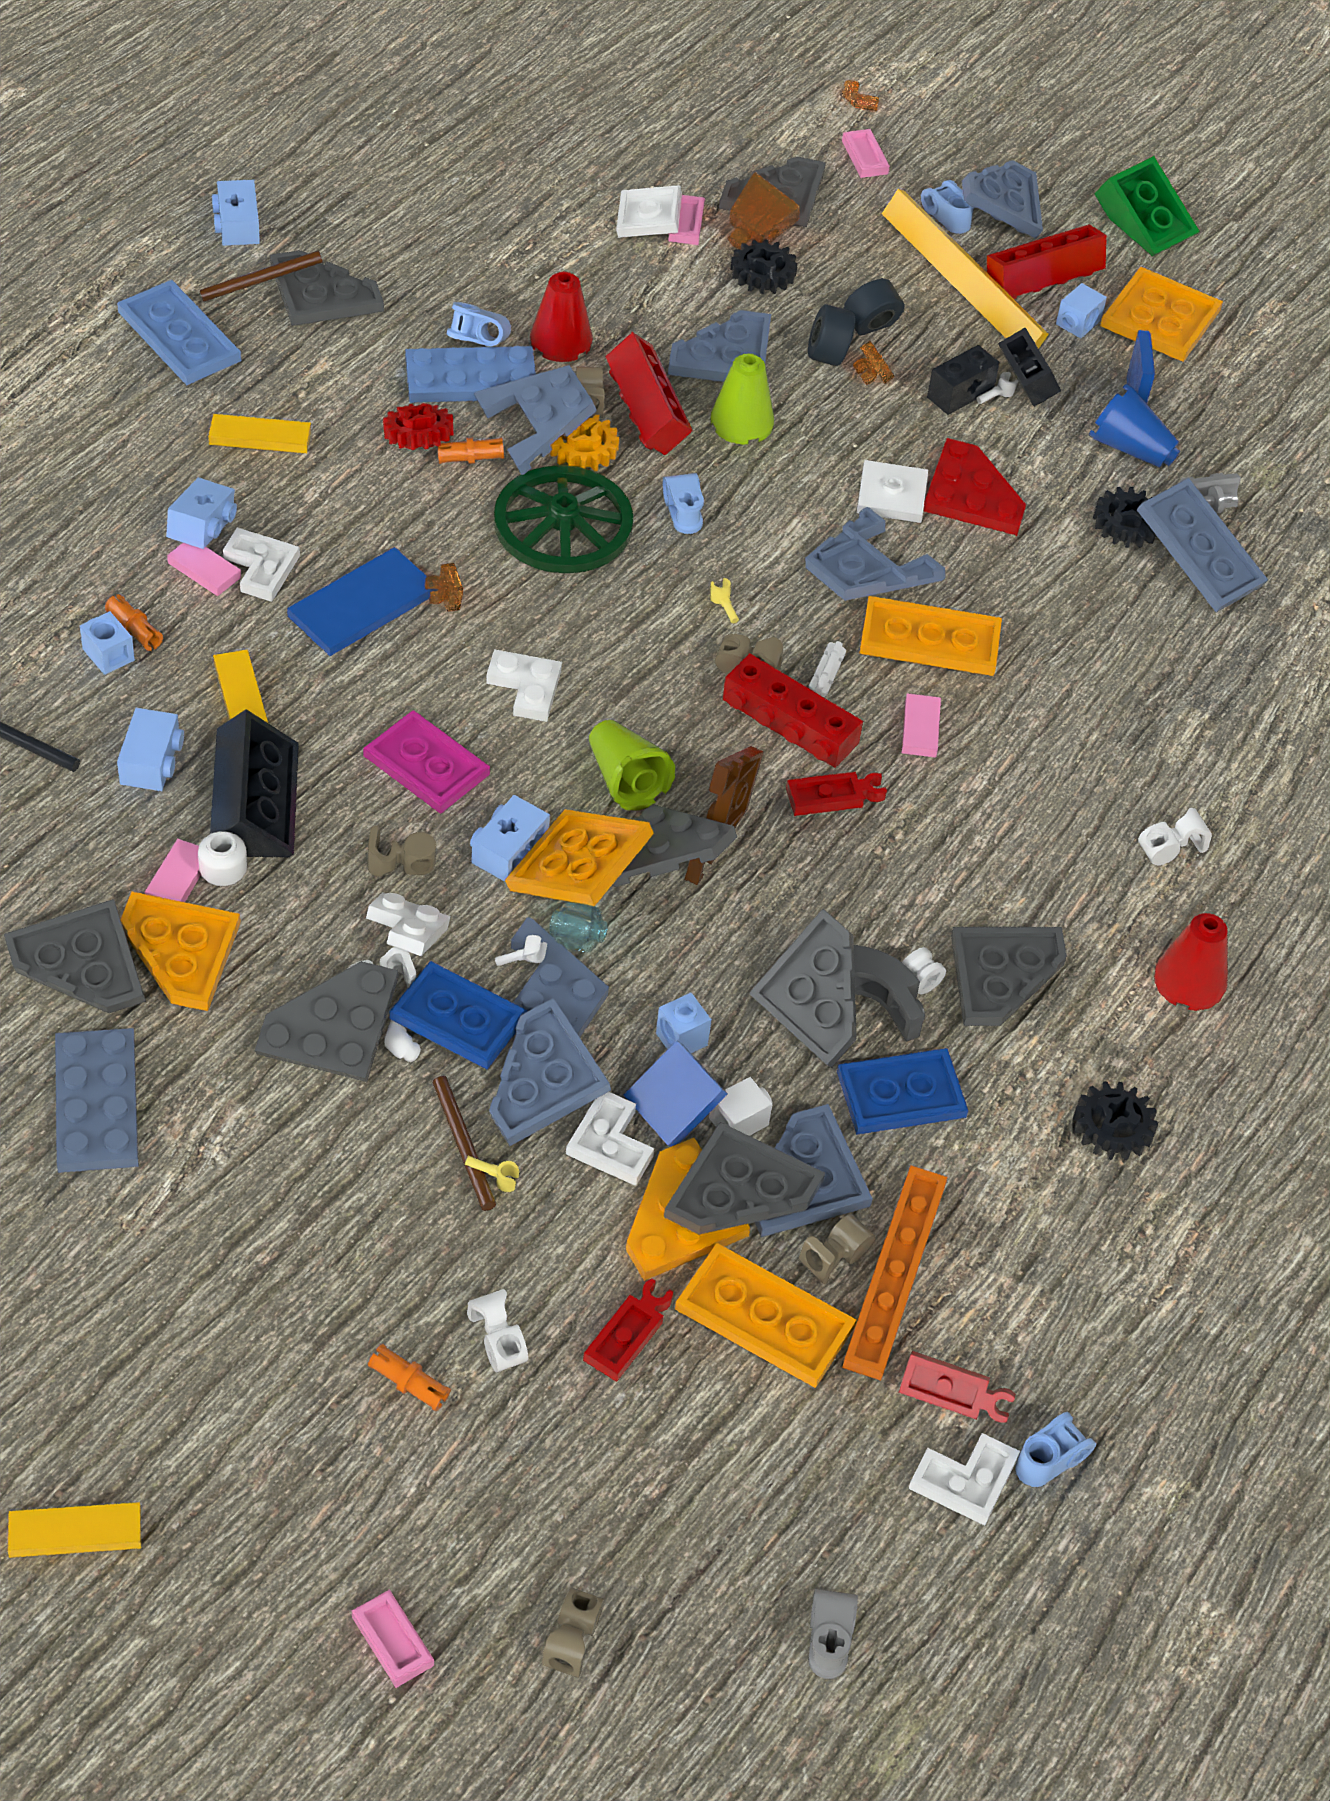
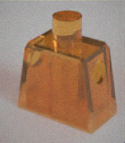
(761, 213)

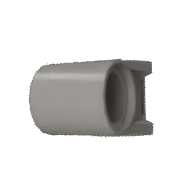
(832, 1628)

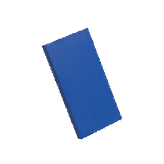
(360, 601)

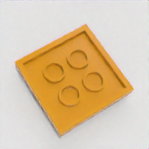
(1165, 308)
(579, 857)

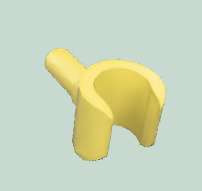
(722, 596)
(504, 1169)

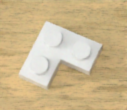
(267, 561)
(533, 678)
(413, 925)
(602, 1144)
(968, 1488)

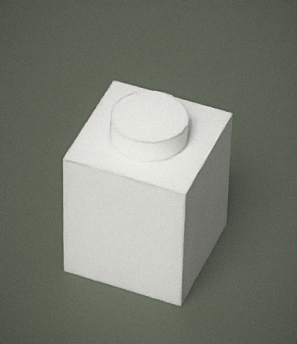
(744, 1108)

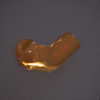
(857, 99)

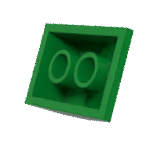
(1147, 207)

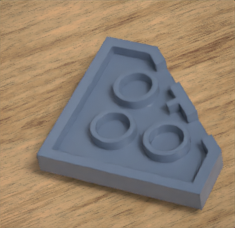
(1007, 195)
(716, 346)
(544, 1074)
(818, 1141)

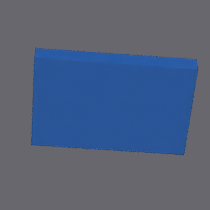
(457, 1014)
(902, 1091)

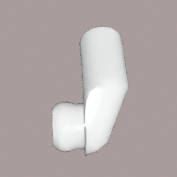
(401, 1043)

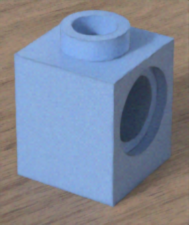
(1081, 310)
(107, 642)
(684, 1021)

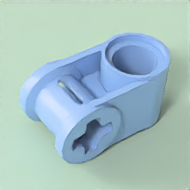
(948, 207)
(472, 323)
(684, 501)
(1058, 1446)

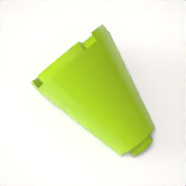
(744, 402)
(631, 765)

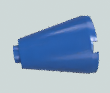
(1136, 430)

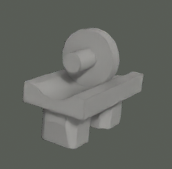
(1218, 490)

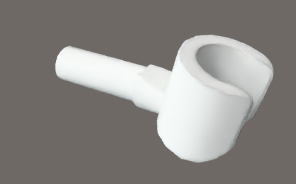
(1004, 388)
(533, 952)

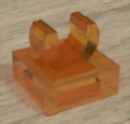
(874, 364)
(448, 586)

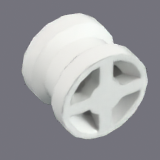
(925, 969)

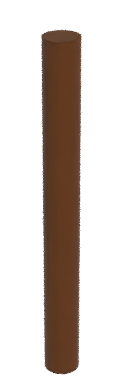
(261, 276)
(463, 1142)

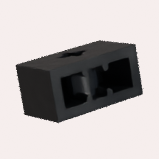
(1029, 367)
(962, 379)

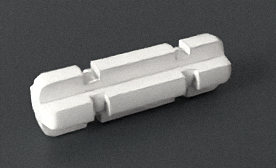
(827, 668)

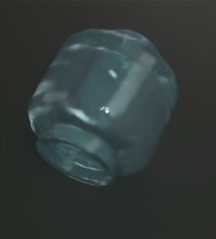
(578, 926)

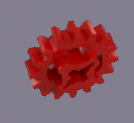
(418, 426)

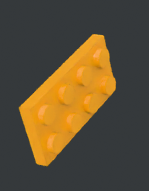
(931, 635)
(765, 1315)

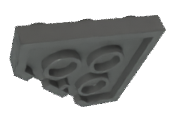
(797, 180)
(325, 292)
(676, 840)
(80, 957)
(1003, 968)
(815, 988)
(334, 1023)
(741, 1183)

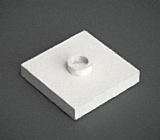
(649, 211)
(893, 490)

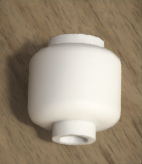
(222, 858)

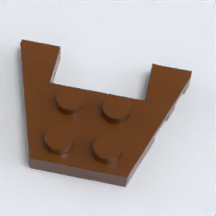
(733, 783)

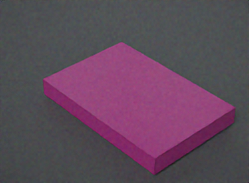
(426, 761)

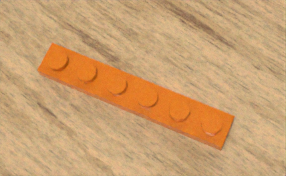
(895, 1273)

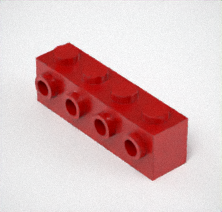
(1049, 260)
(648, 394)
(792, 710)

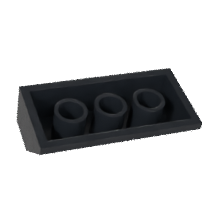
(255, 785)

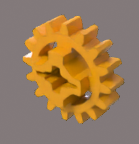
(585, 446)

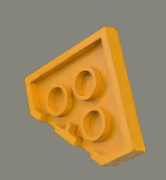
(181, 945)
(659, 1243)

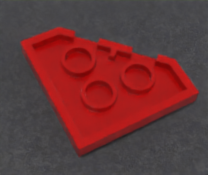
(973, 490)

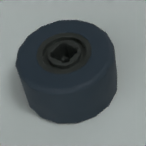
(875, 306)
(831, 335)

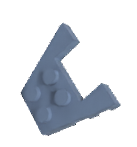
(551, 402)
(860, 570)
(561, 978)

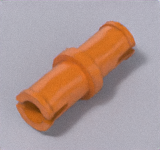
(471, 450)
(134, 622)
(409, 1377)

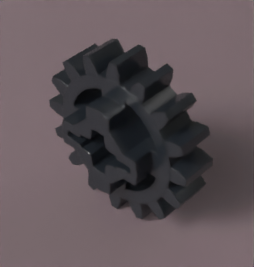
(763, 266)
(1125, 521)
(1115, 1120)

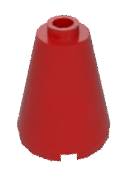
(562, 320)
(1195, 964)

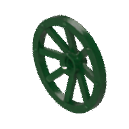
(563, 513)

